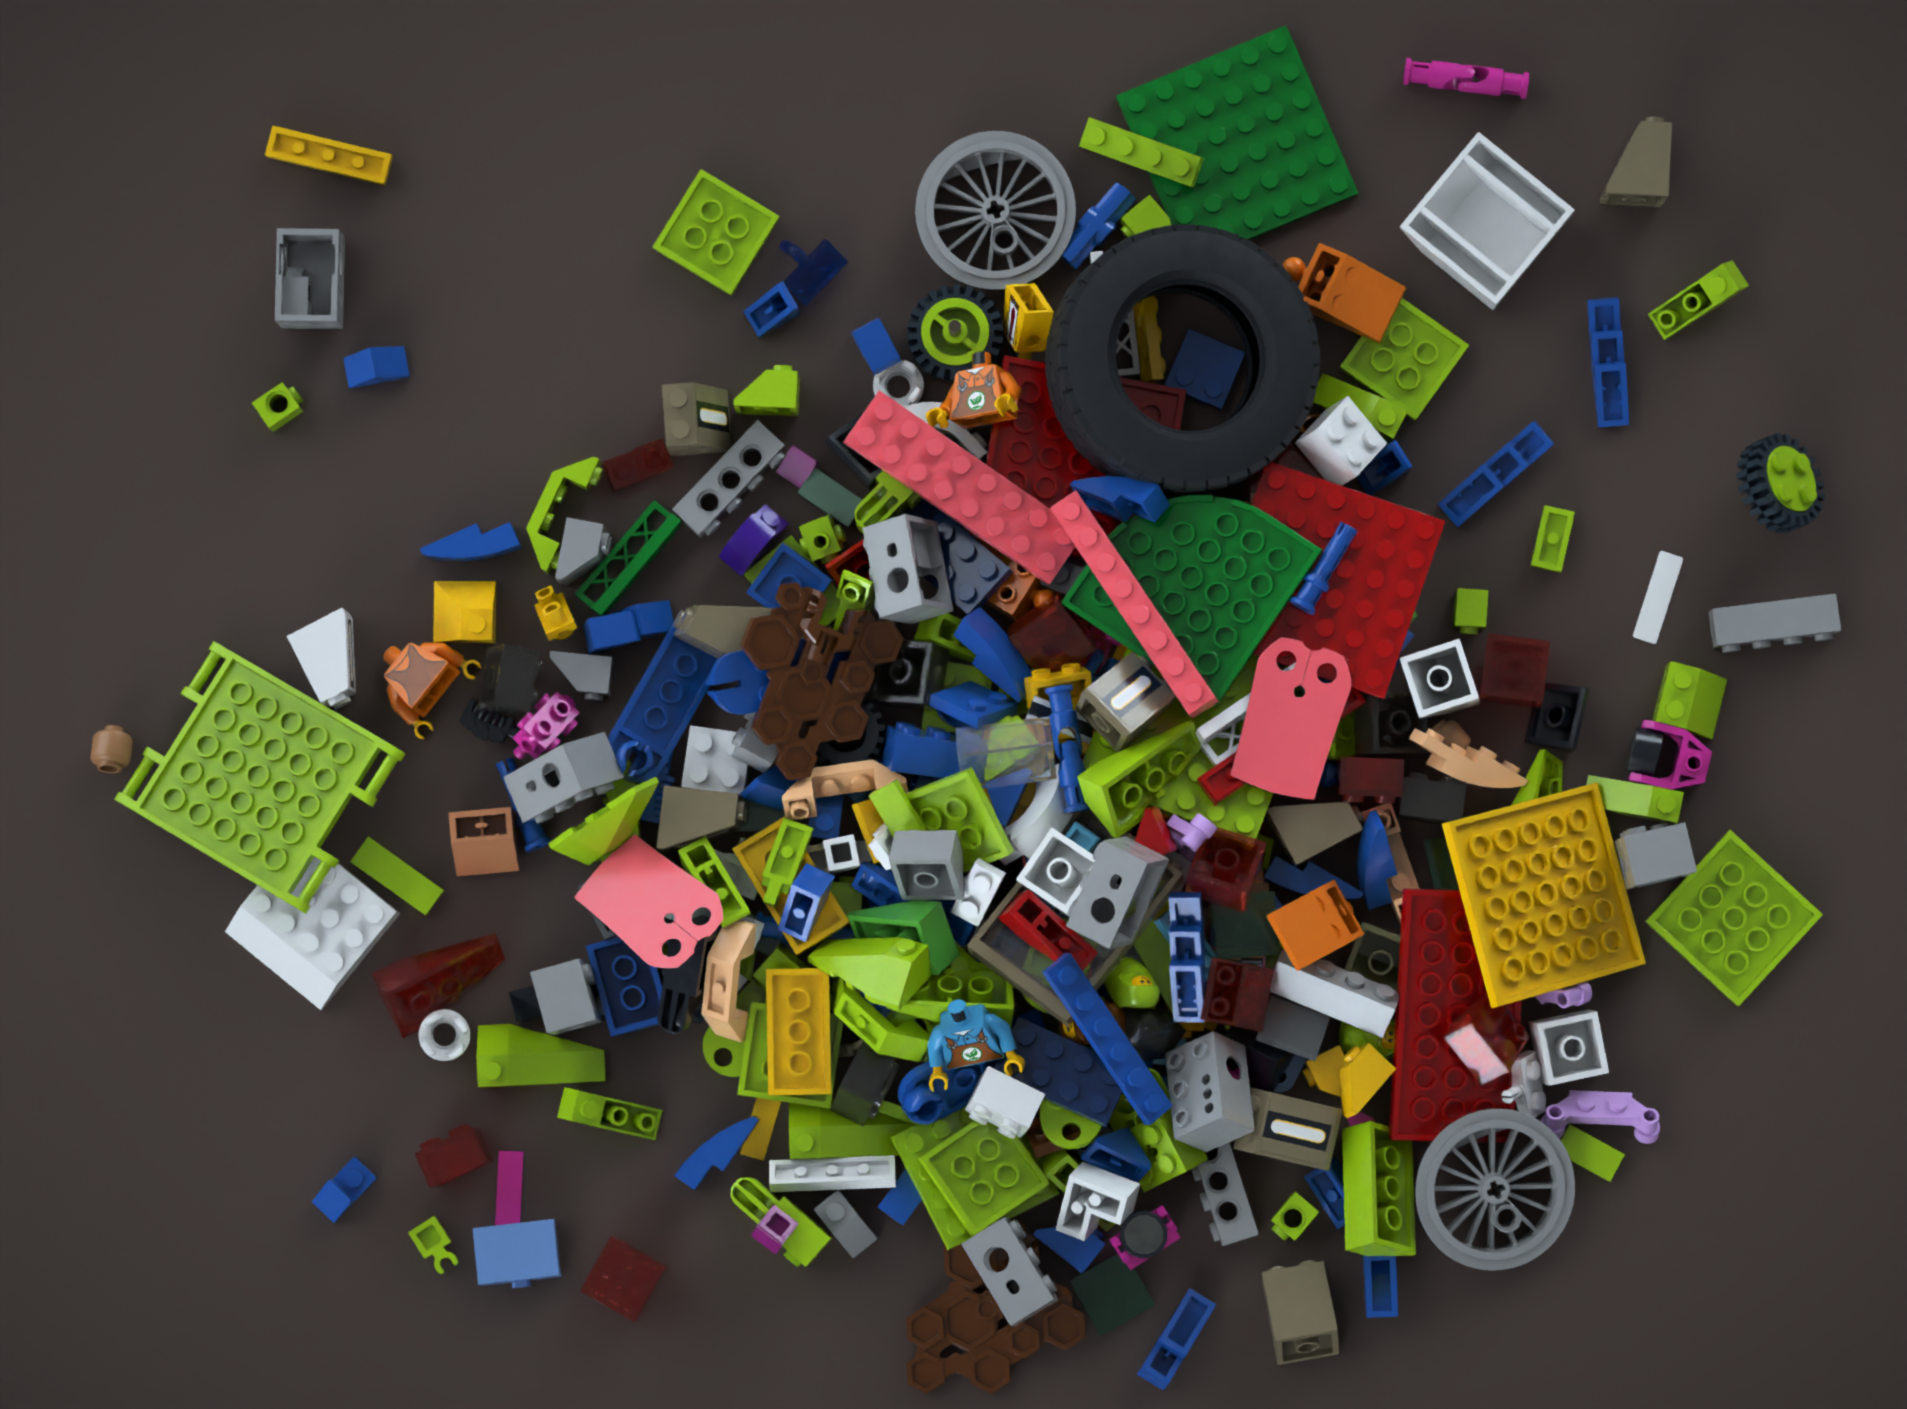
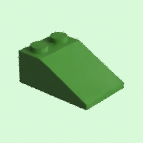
(913, 920)

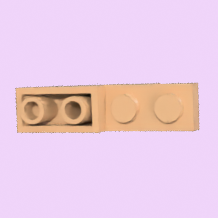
(1469, 764)

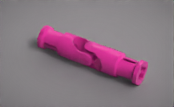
(1459, 77)

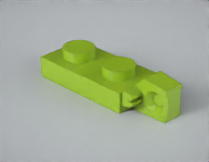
(785, 859)

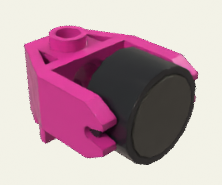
(1645, 751)
(1144, 1236)

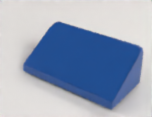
(1329, 1190)

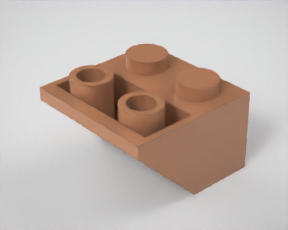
(484, 841)

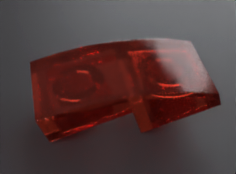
(637, 465)

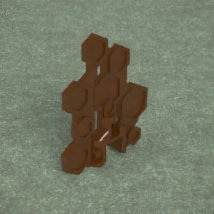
(803, 690)
(971, 1324)

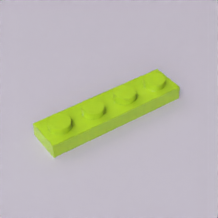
(1141, 152)

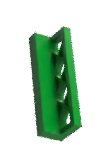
(638, 563)

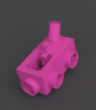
(541, 730)

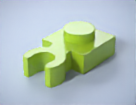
(431, 1240)

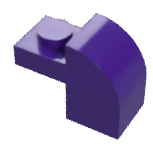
(752, 539)

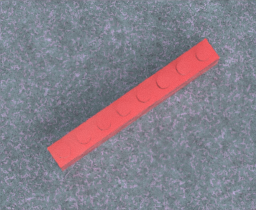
(1134, 604)

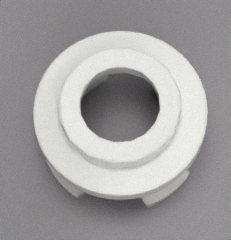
(907, 370)
(449, 1052)

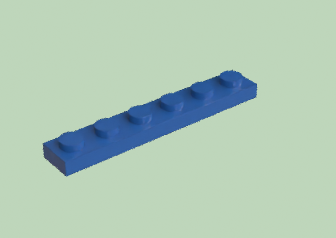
(1107, 1038)

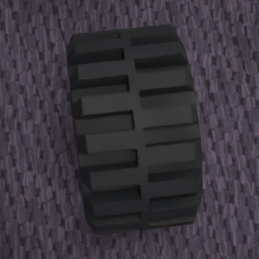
(870, 748)

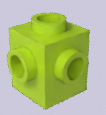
(823, 527)

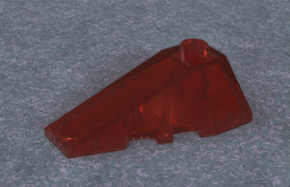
(433, 979)

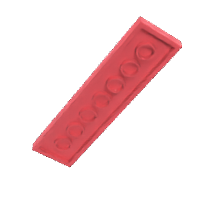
(961, 486)

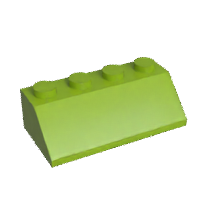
(1378, 1192)

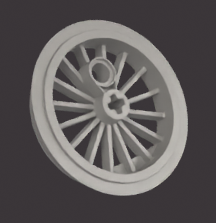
(976, 153)
(1555, 1213)

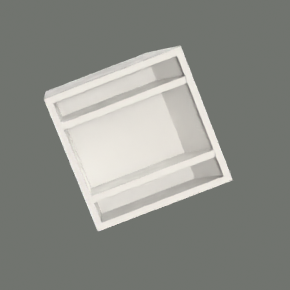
(1486, 221)
(315, 948)

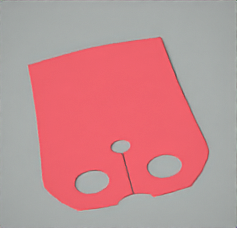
(1286, 735)
(636, 892)

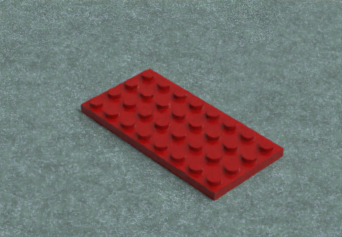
(1435, 985)

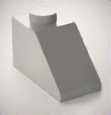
(587, 673)
(845, 1223)

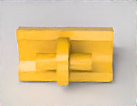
(554, 614)

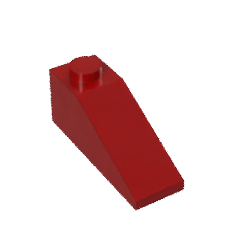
(1045, 929)

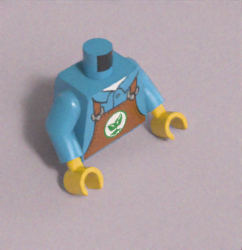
(969, 1038)

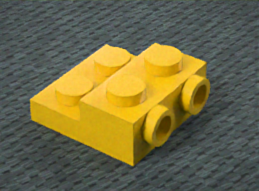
(1070, 674)

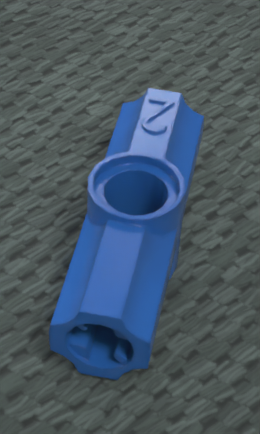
(1097, 225)

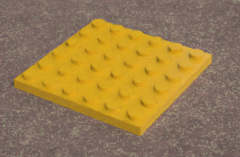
(1543, 894)

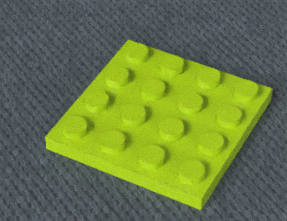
(1734, 918)
(921, 1139)

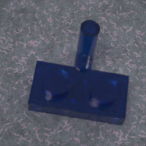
(813, 270)

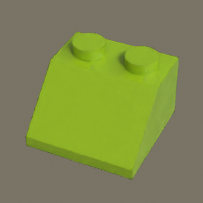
(771, 394)
(1690, 699)

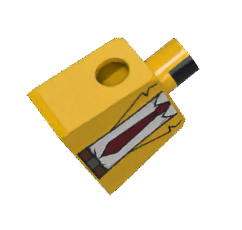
(1026, 319)

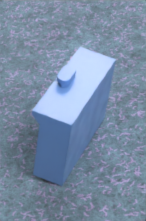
(517, 1253)

